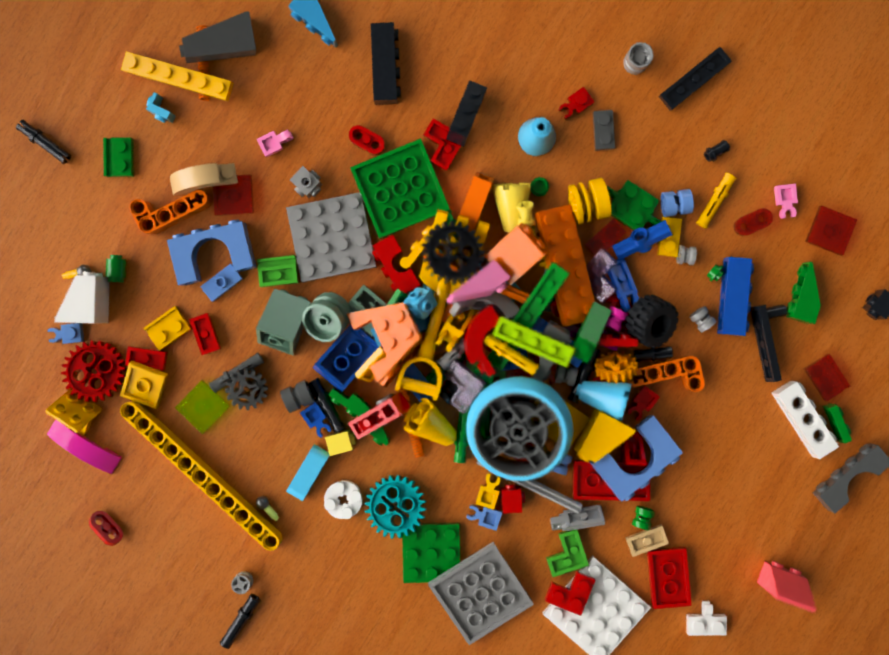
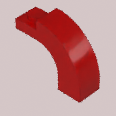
(474, 335)

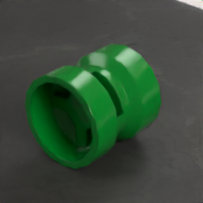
(643, 518)

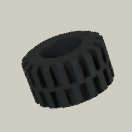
(652, 321)

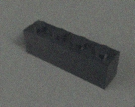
(384, 63)

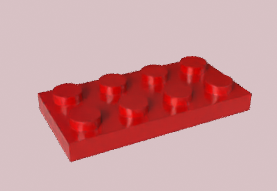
(590, 485)

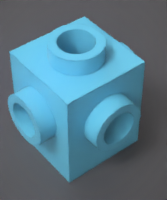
(420, 303)

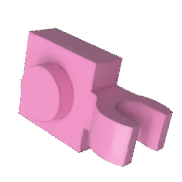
(272, 143)

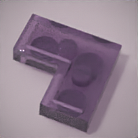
(597, 269)
(469, 385)

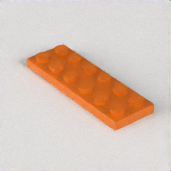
(561, 236)

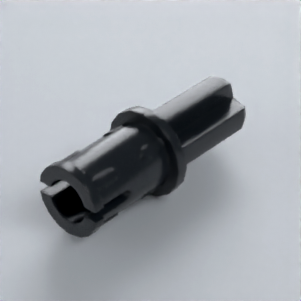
(653, 354)

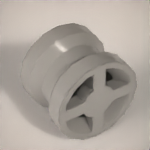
(686, 255)
(239, 585)

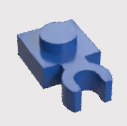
(314, 417)

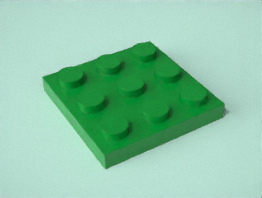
(430, 551)

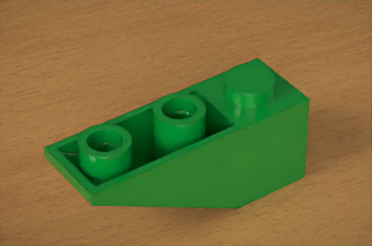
(805, 299)

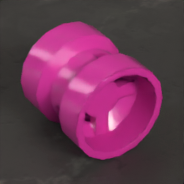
(615, 319)

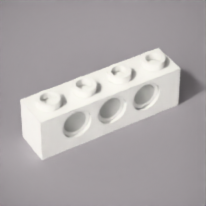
(827, 440)

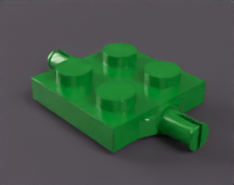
(633, 206)

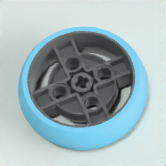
(488, 449)

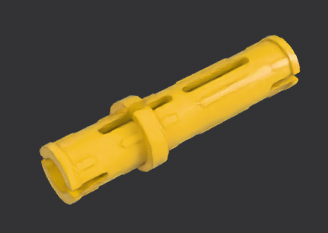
(727, 181)
(514, 356)

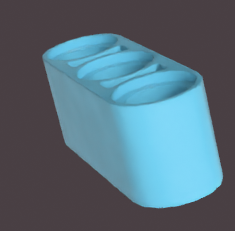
(308, 472)

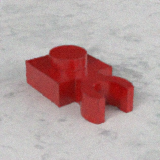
(577, 101)
(645, 400)

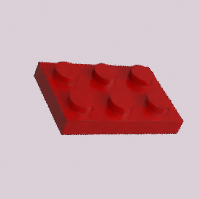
(669, 578)

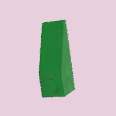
(590, 332)

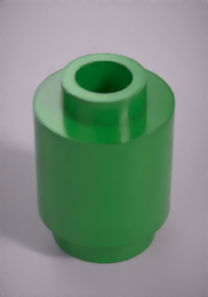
(115, 268)

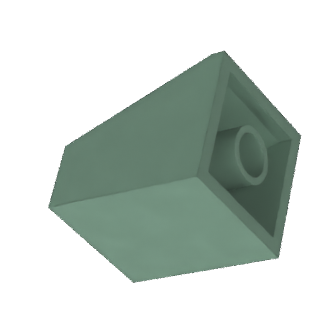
(282, 321)

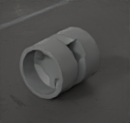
(297, 396)

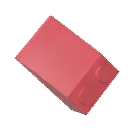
(786, 585)

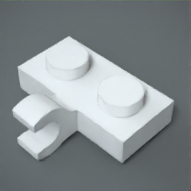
(707, 622)

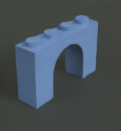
(185, 249)
(663, 452)

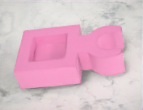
(786, 196)

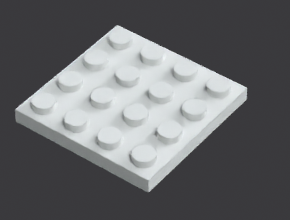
(607, 616)

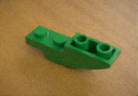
(357, 406)

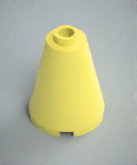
(506, 199)

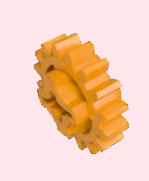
(616, 366)

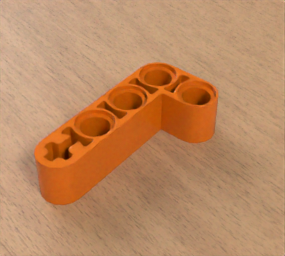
(173, 208)
(679, 370)

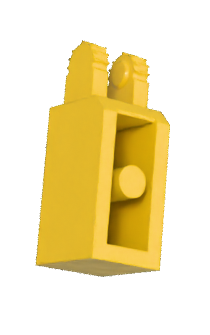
(454, 328)

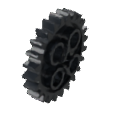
(464, 240)

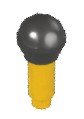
(79, 271)

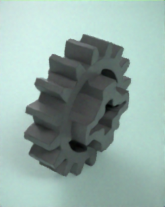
(253, 385)

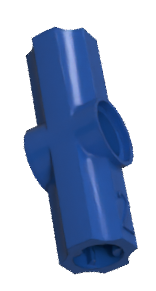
(642, 240)

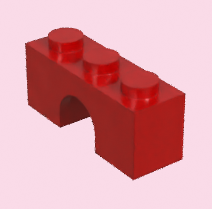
(387, 251)

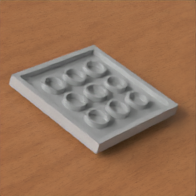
(331, 237)
(480, 593)

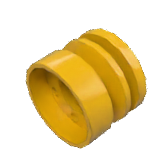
(594, 200)

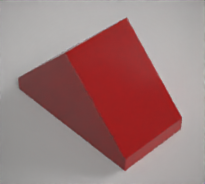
(633, 450)

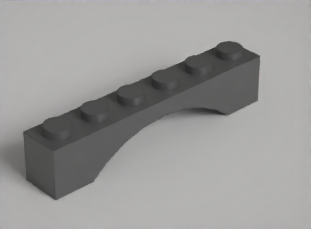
(542, 373)

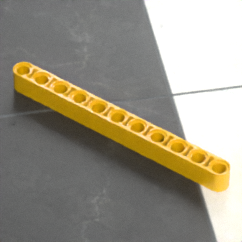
(192, 473)

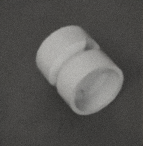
(638, 58)

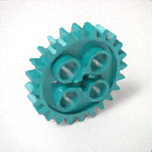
(386, 521)

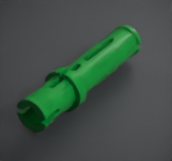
(461, 441)

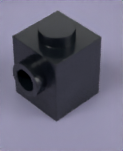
(878, 305)

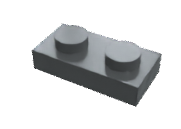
(603, 130)

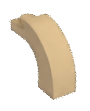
(202, 176)

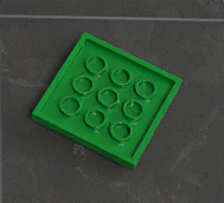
(399, 188)

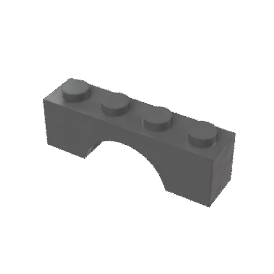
(833, 491)

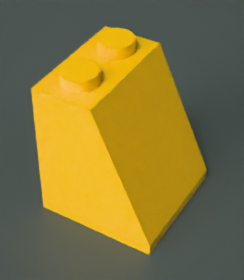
(600, 436)

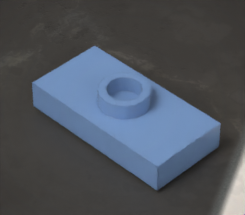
(221, 283)

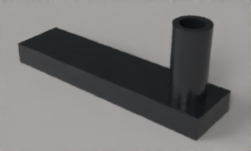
(760, 319)

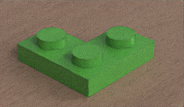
(572, 557)

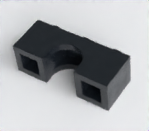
(466, 113)

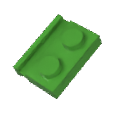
(277, 271)

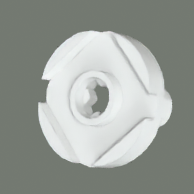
(346, 510)

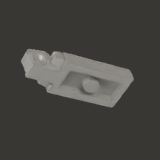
(587, 517)

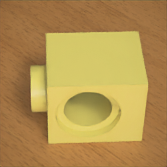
(340, 442)

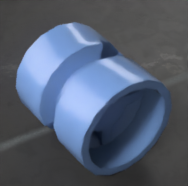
(679, 202)

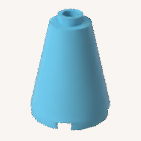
(536, 136)
(606, 397)

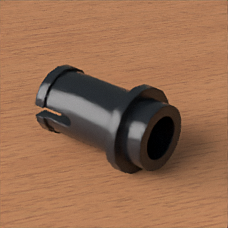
(712, 153)

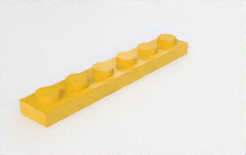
(177, 76)

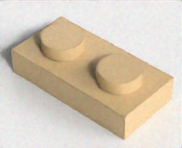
(647, 540)

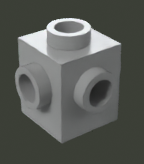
(300, 179)

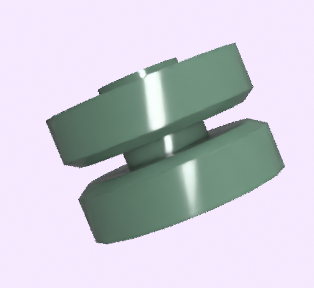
(326, 317)

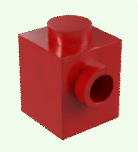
(512, 499)

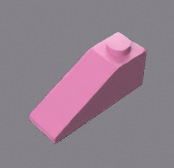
(483, 284)

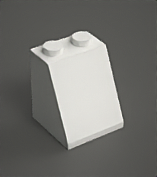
(86, 300)

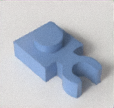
(69, 333)
(487, 517)

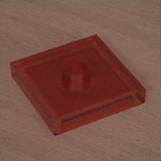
(234, 198)
(831, 230)

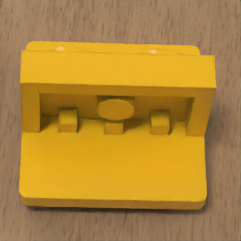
(74, 412)

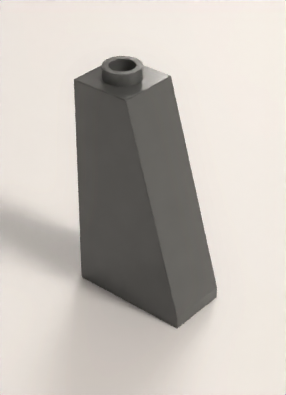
(220, 41)

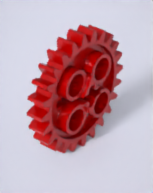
(78, 363)

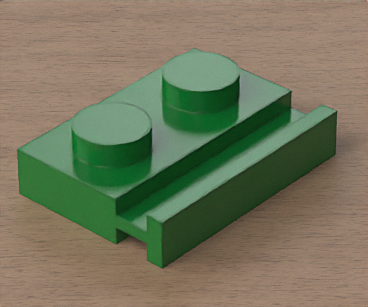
(118, 157)

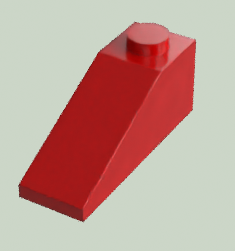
(379, 415)

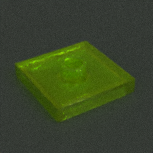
(202, 407)

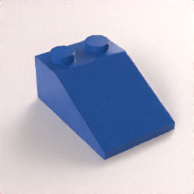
(345, 357)

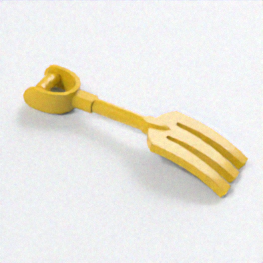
(442, 293)

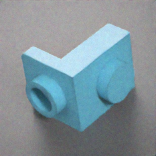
(160, 114)

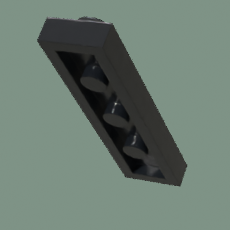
(695, 78)

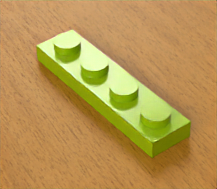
(533, 341)

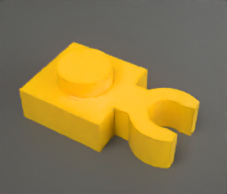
(488, 494)

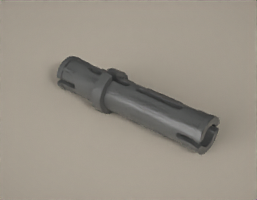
(250, 364)

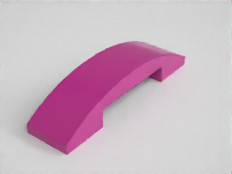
(84, 448)

